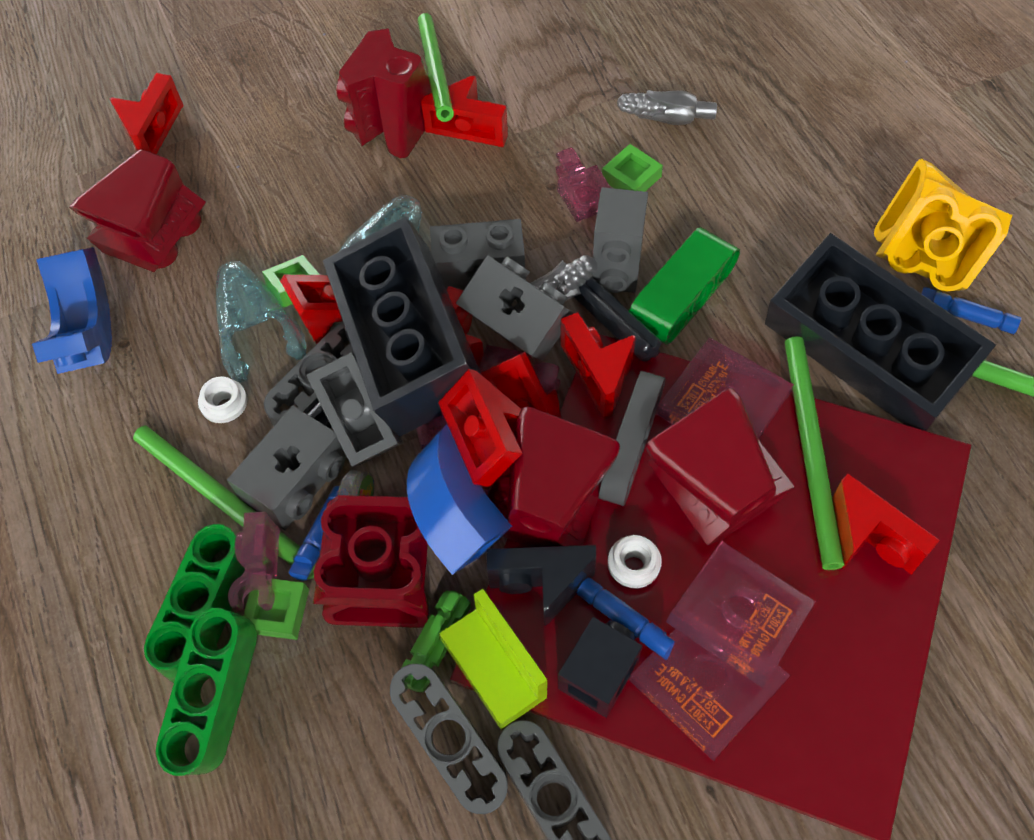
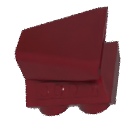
(384, 93)
(140, 211)
(717, 467)
(554, 482)
(371, 563)

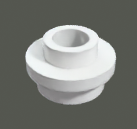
(218, 390)
(637, 547)

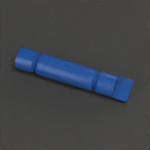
(974, 311)
(310, 549)
(622, 613)

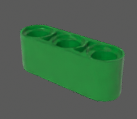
(684, 284)
(194, 579)
(185, 709)

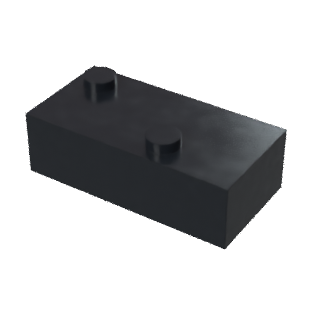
(399, 324)
(877, 333)

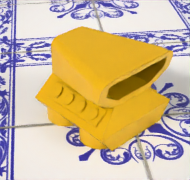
(939, 230)

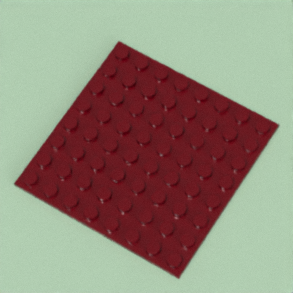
(846, 715)

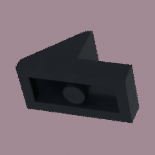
(555, 568)

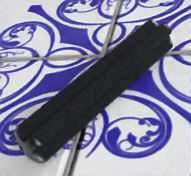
(618, 319)

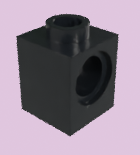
(600, 665)

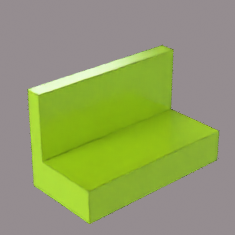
(495, 662)

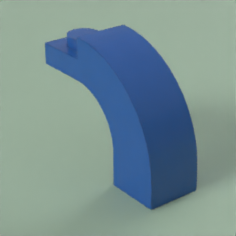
(78, 309)
(448, 507)

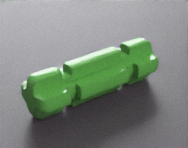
(428, 647)

